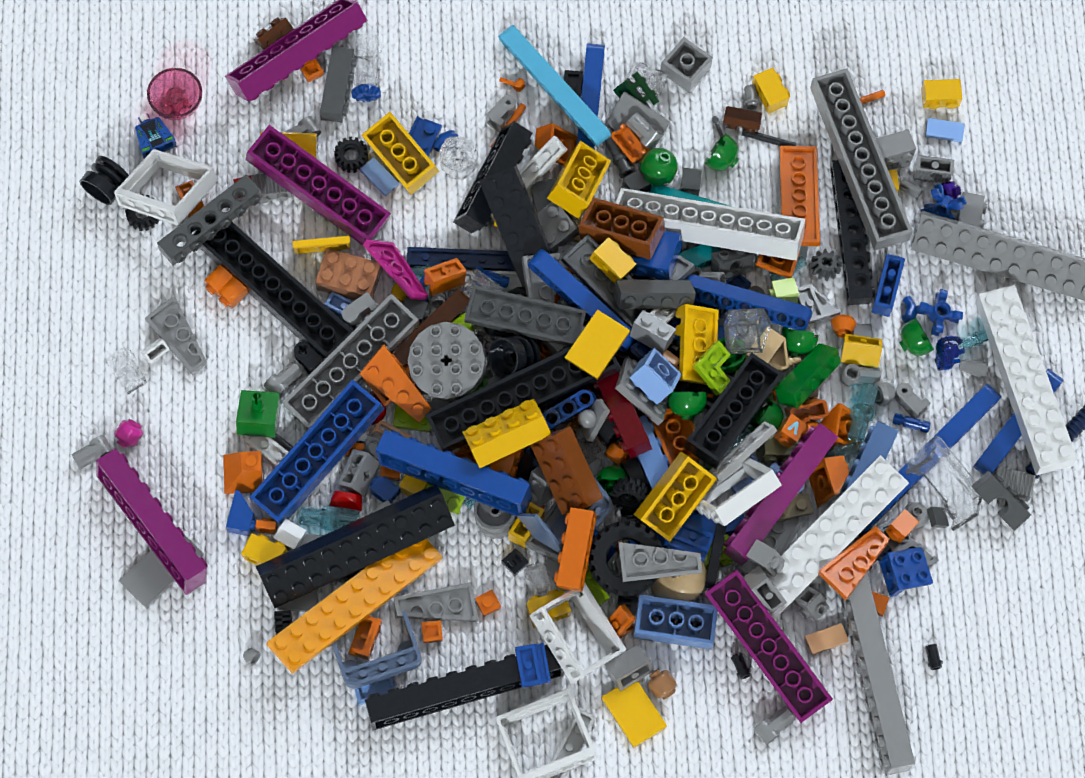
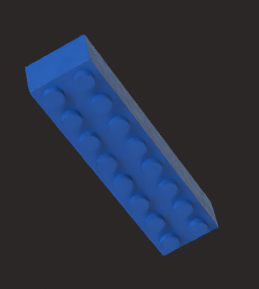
(317, 452)
(454, 473)

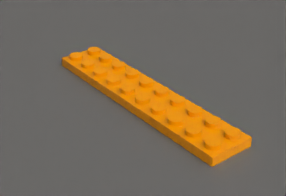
(351, 604)

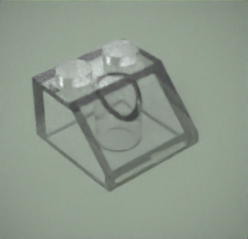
(746, 330)

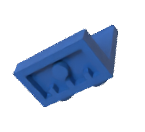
(905, 570)

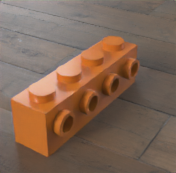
(576, 549)

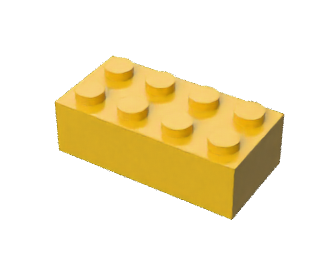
(400, 153)
(579, 179)
(506, 433)
(675, 496)

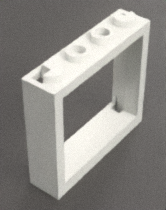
(127, 192)
(762, 486)
(596, 621)
(543, 703)

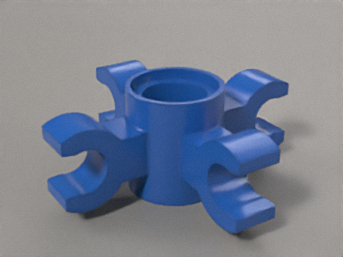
(943, 200)
(934, 316)

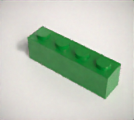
(808, 375)

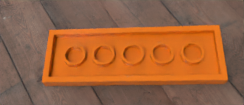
(800, 188)

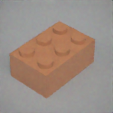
(347, 274)

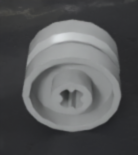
(492, 521)

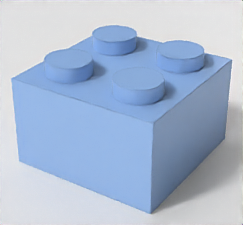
(655, 376)

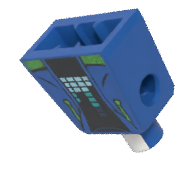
(153, 135)

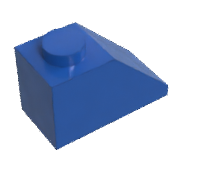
(240, 518)

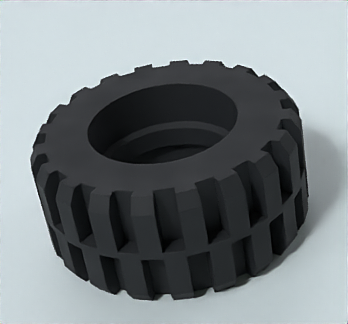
(598, 556)

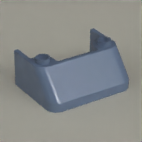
(552, 535)
(405, 659)

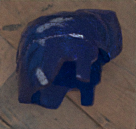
(946, 352)

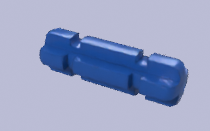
(503, 281)
(912, 423)

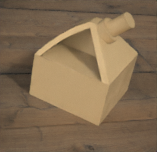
(776, 352)

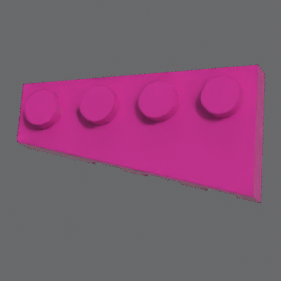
(396, 266)

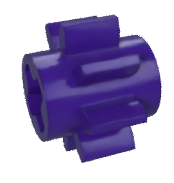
(951, 189)

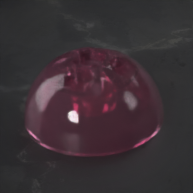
(174, 93)

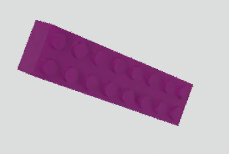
(296, 49)
(317, 185)
(792, 478)
(151, 521)
(768, 645)

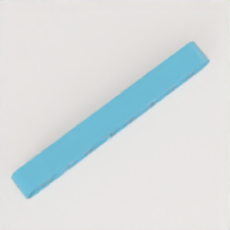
(554, 85)

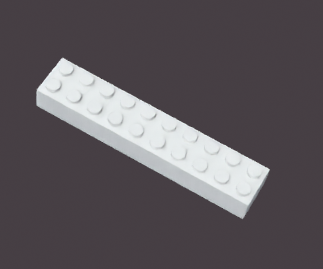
(722, 224)
(1025, 380)
(837, 528)

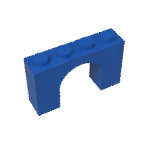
(663, 260)

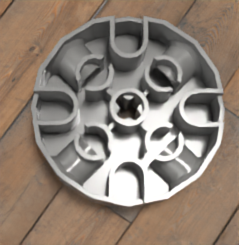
(434, 347)

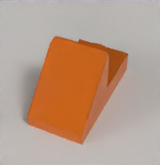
(622, 621)

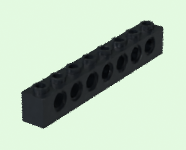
(855, 294)

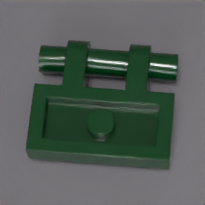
(630, 88)

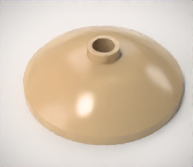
(681, 587)

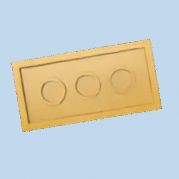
(697, 334)

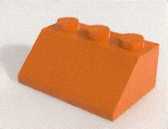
(673, 435)

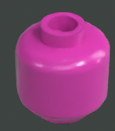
(128, 433)

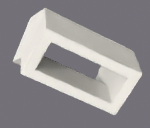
(152, 347)
(290, 534)

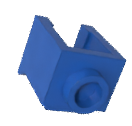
(384, 489)

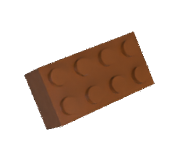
(632, 229)
(566, 470)

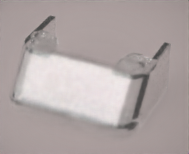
(948, 479)

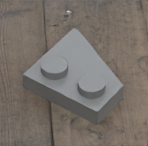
(817, 302)

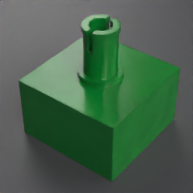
(258, 413)

